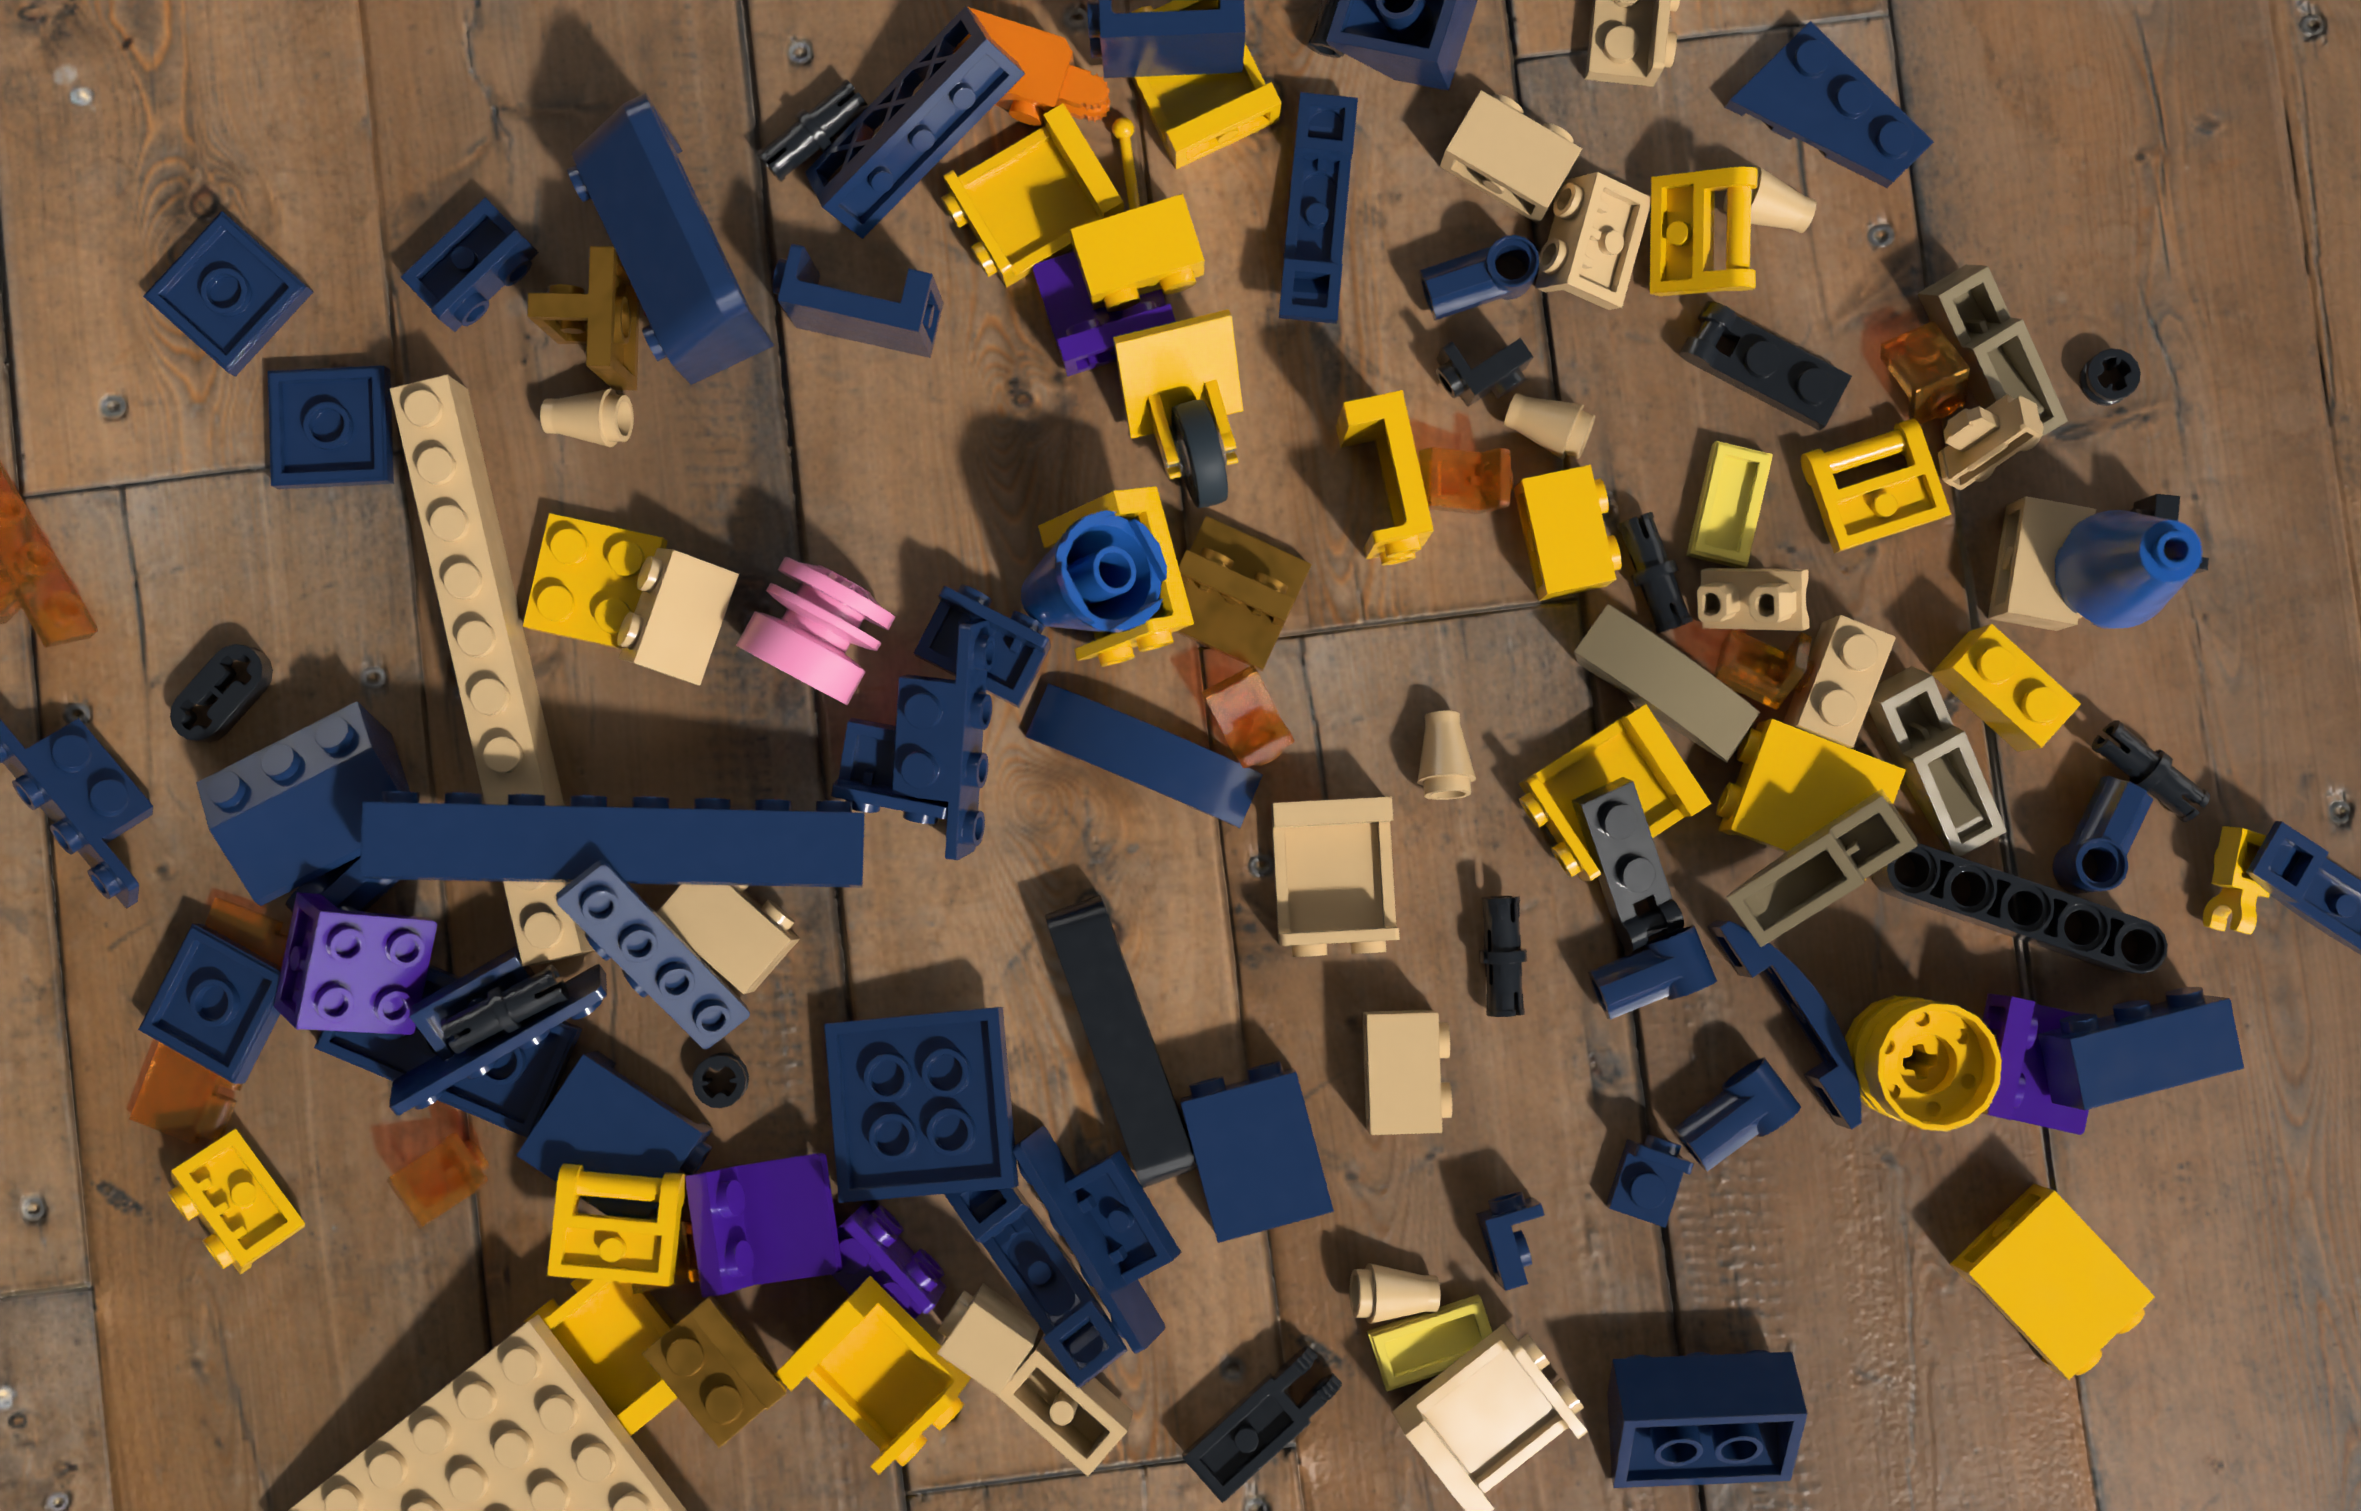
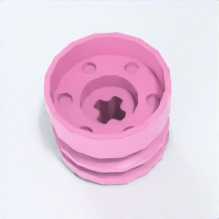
(816, 629)

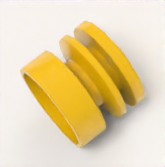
(1953, 1067)

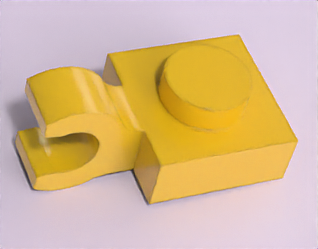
(2239, 890)

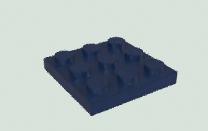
(921, 1105)

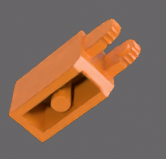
(1048, 75)

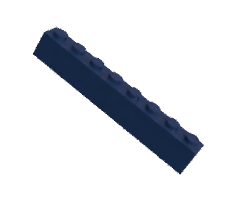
(640, 843)

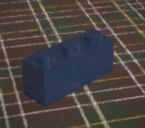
(2140, 1048)

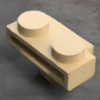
(1986, 438)

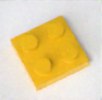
(587, 579)

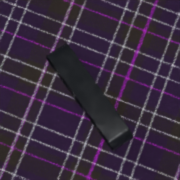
(2044, 916)
(1121, 1041)

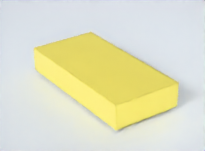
(1729, 505)
(1428, 1341)

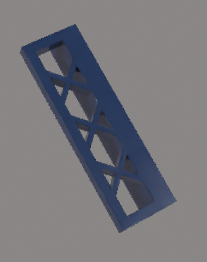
(916, 127)

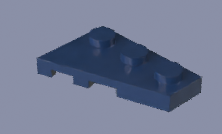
(1832, 105)

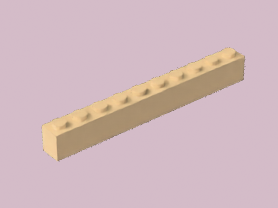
(484, 634)

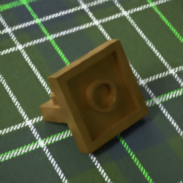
(601, 319)
(1239, 592)
(715, 1371)

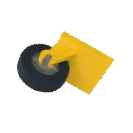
(1188, 380)

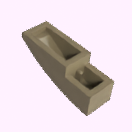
(1991, 342)
(1666, 681)
(1936, 760)
(1822, 868)

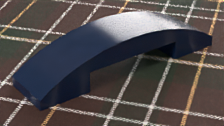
(1317, 208)
(1144, 755)
(2309, 884)
(1835, 1077)
(1043, 1280)

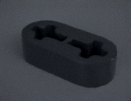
(231, 702)

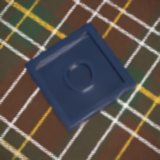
(228, 294)
(330, 427)
(215, 1004)

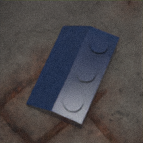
(1404, 38)
(300, 801)
(1704, 1419)

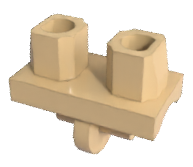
(1753, 599)

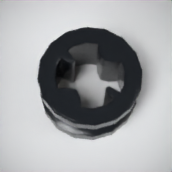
(2125, 386)
(724, 1097)

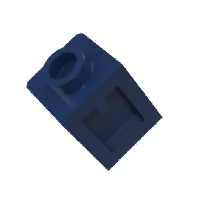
(1648, 1179)
(1505, 1248)

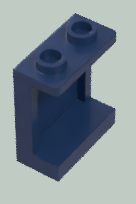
(1167, 40)
(858, 317)
(614, 1129)
(1255, 1152)

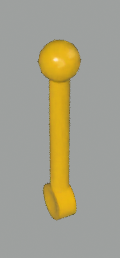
(1123, 129)

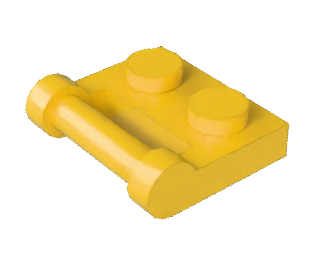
(1685, 232)
(1881, 503)
(614, 1245)

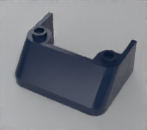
(666, 243)

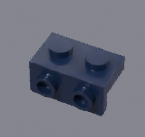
(470, 266)
(1018, 642)
(868, 774)

